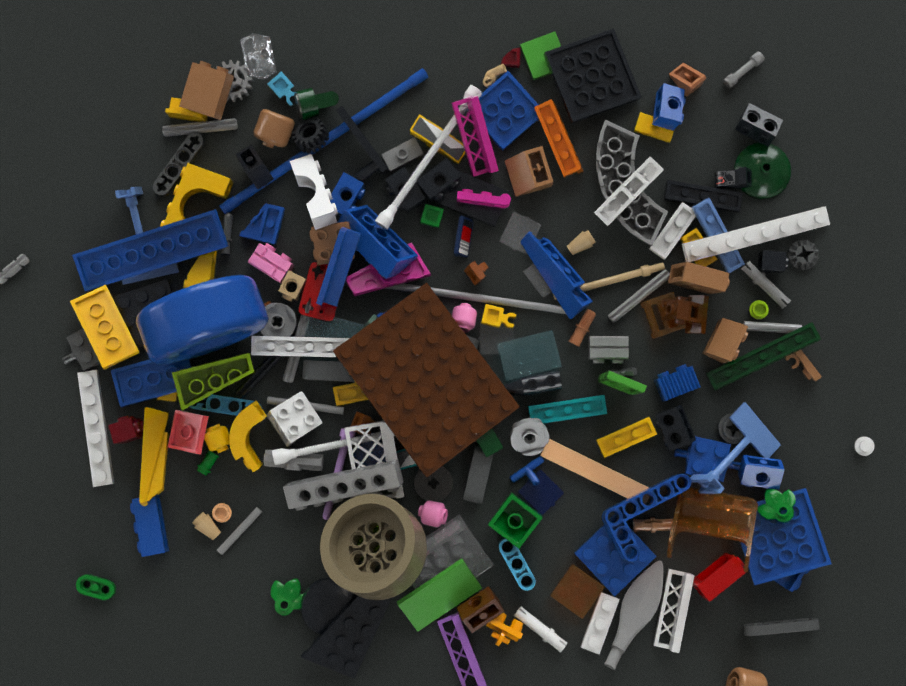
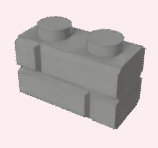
(608, 348)

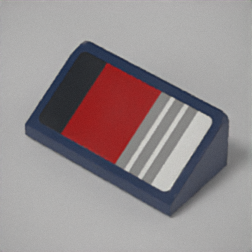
(463, 237)

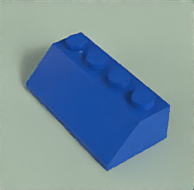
(377, 245)

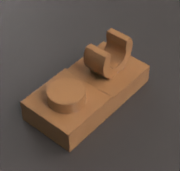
(809, 370)

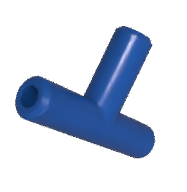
(528, 470)

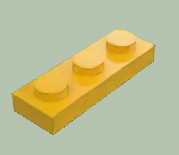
(626, 437)

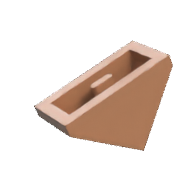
(687, 78)

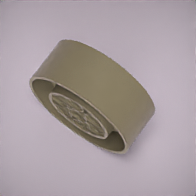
(357, 520)

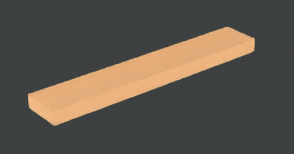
(592, 470)

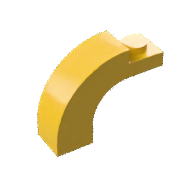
(240, 432)

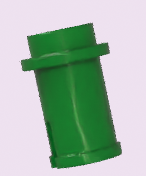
(207, 463)

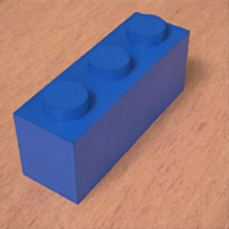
(150, 527)

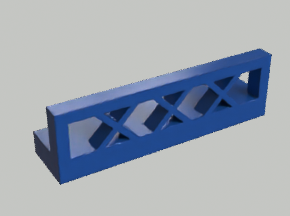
(338, 267)

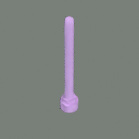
(338, 467)

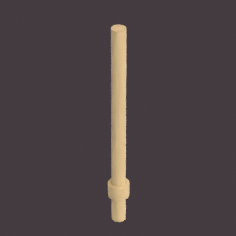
(644, 271)

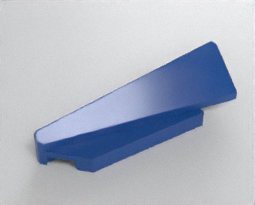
(557, 273)

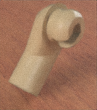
(492, 75)

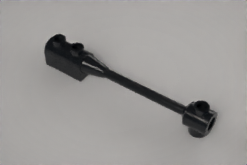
(535, 384)

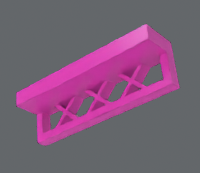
(481, 133)

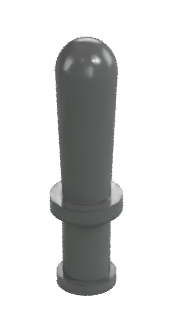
(227, 228)

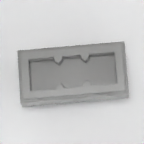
(402, 154)

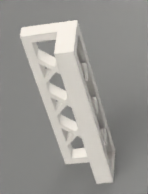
(680, 613)

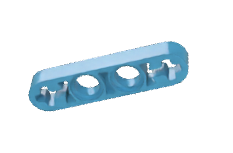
(224, 404)

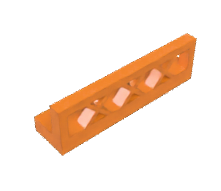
(558, 138)

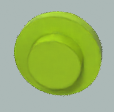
(758, 309)

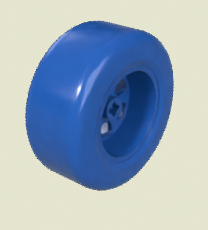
(201, 319)

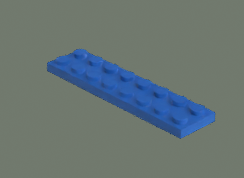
(150, 250)

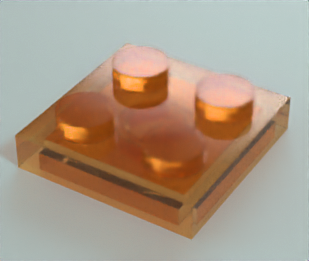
(577, 591)

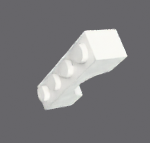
(319, 208)

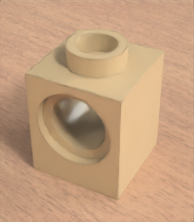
(292, 278)

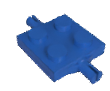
(705, 456)

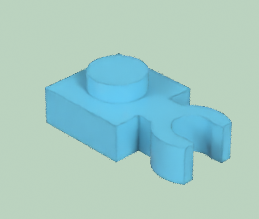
(282, 87)

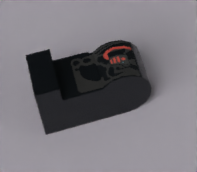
(733, 178)

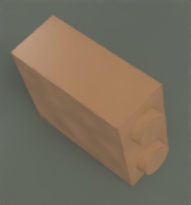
(206, 90)
(699, 278)

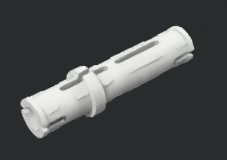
(538, 627)

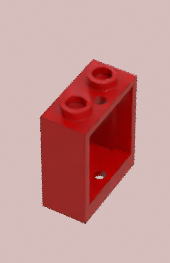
(718, 576)

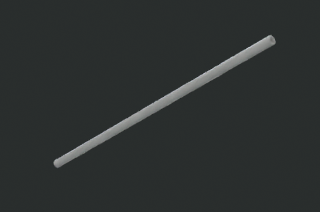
(484, 298)

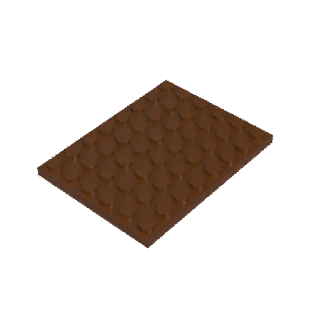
(426, 379)

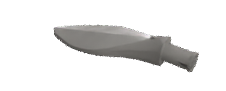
(637, 610)

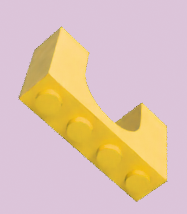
(195, 180)

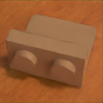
(325, 240)

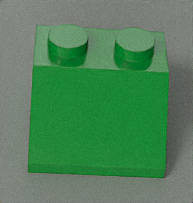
(515, 520)

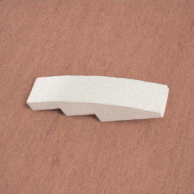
(629, 191)

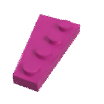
(370, 280)

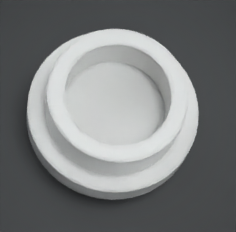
(864, 446)

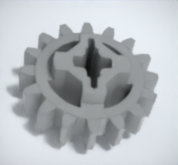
(235, 70)

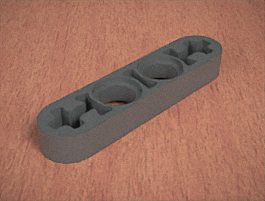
(175, 162)
(781, 626)

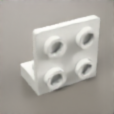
(294, 418)

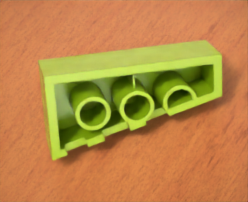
(206, 379)

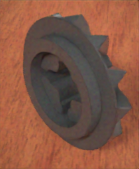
(800, 262)
(726, 434)

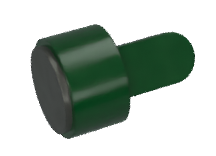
(309, 103)

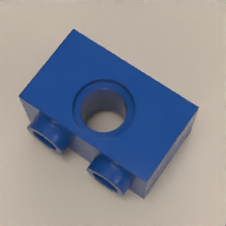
(669, 107)
(347, 184)
(771, 469)

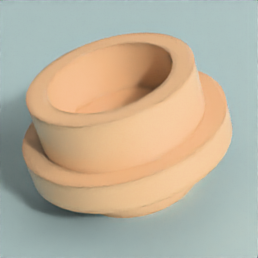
(221, 512)

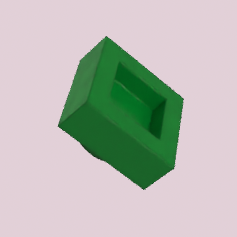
(432, 216)

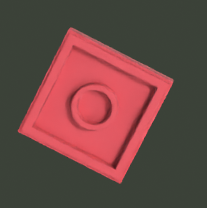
(188, 432)

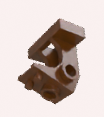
(683, 311)

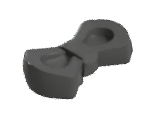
(630, 371)

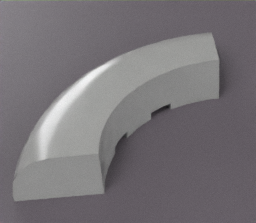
(614, 166)

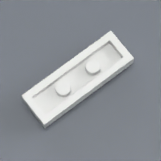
(673, 231)
(599, 623)

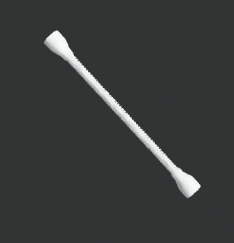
(386, 217)
(283, 455)

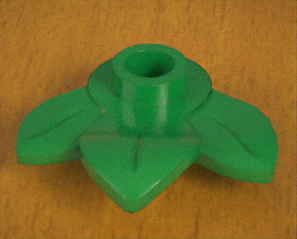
(776, 503)
(286, 593)

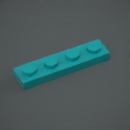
(569, 409)

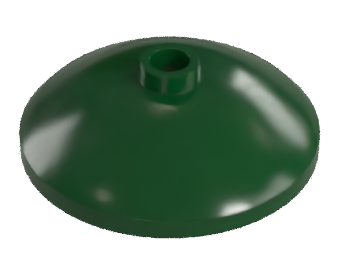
(765, 183)

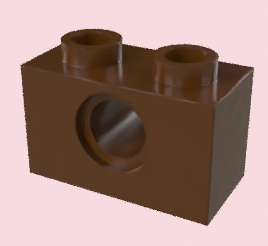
(480, 609)

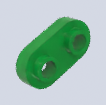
(96, 588)

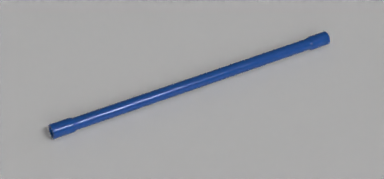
(412, 81)

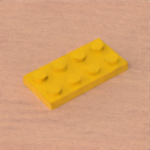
(104, 327)

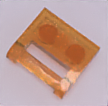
(668, 324)

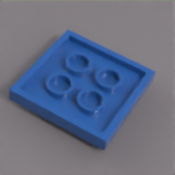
(507, 110)
(605, 562)

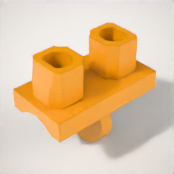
(512, 632)

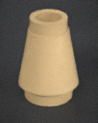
(581, 242)
(206, 525)

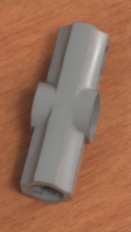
(310, 462)

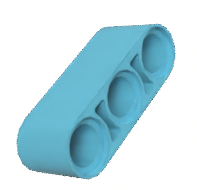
(520, 572)

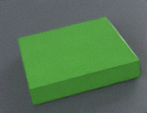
(534, 54)

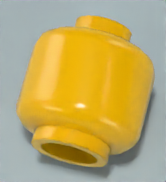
(217, 438)

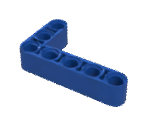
(638, 508)

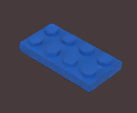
(145, 381)

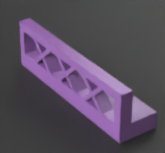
(466, 645)

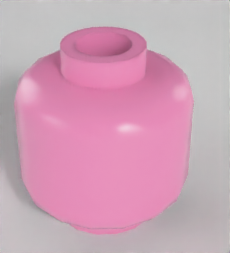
(465, 316)
(433, 513)

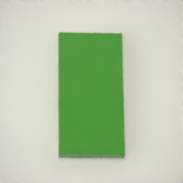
(621, 383)
(439, 595)

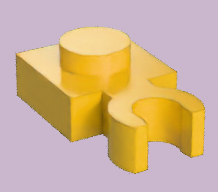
(494, 316)

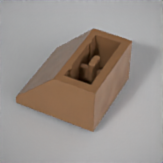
(529, 171)
(725, 340)

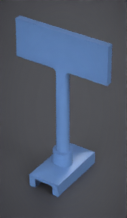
(131, 202)
(754, 433)

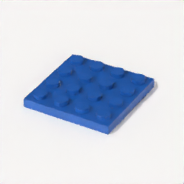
(789, 546)

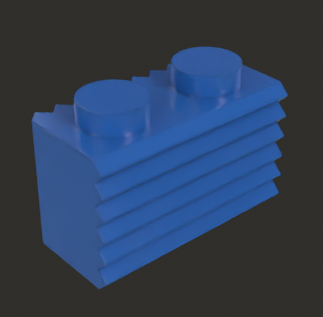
(676, 383)

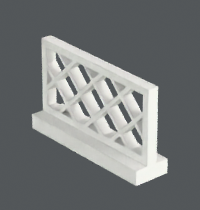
(388, 445)

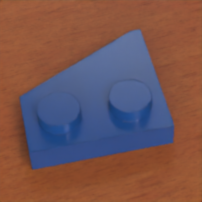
(265, 225)

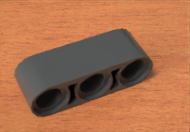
(325, 371)
(477, 476)

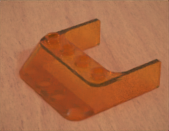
(715, 516)

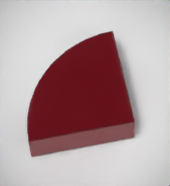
(512, 58)

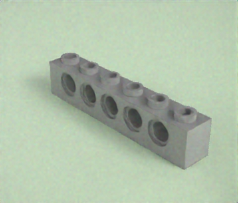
(295, 490)

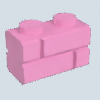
(271, 263)

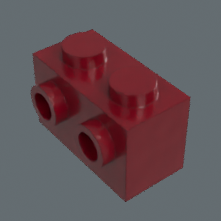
(126, 429)

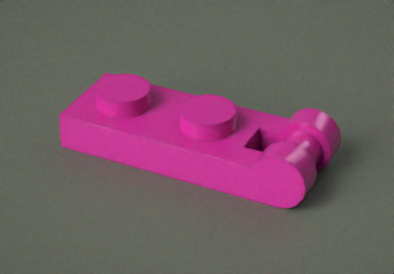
(483, 199)

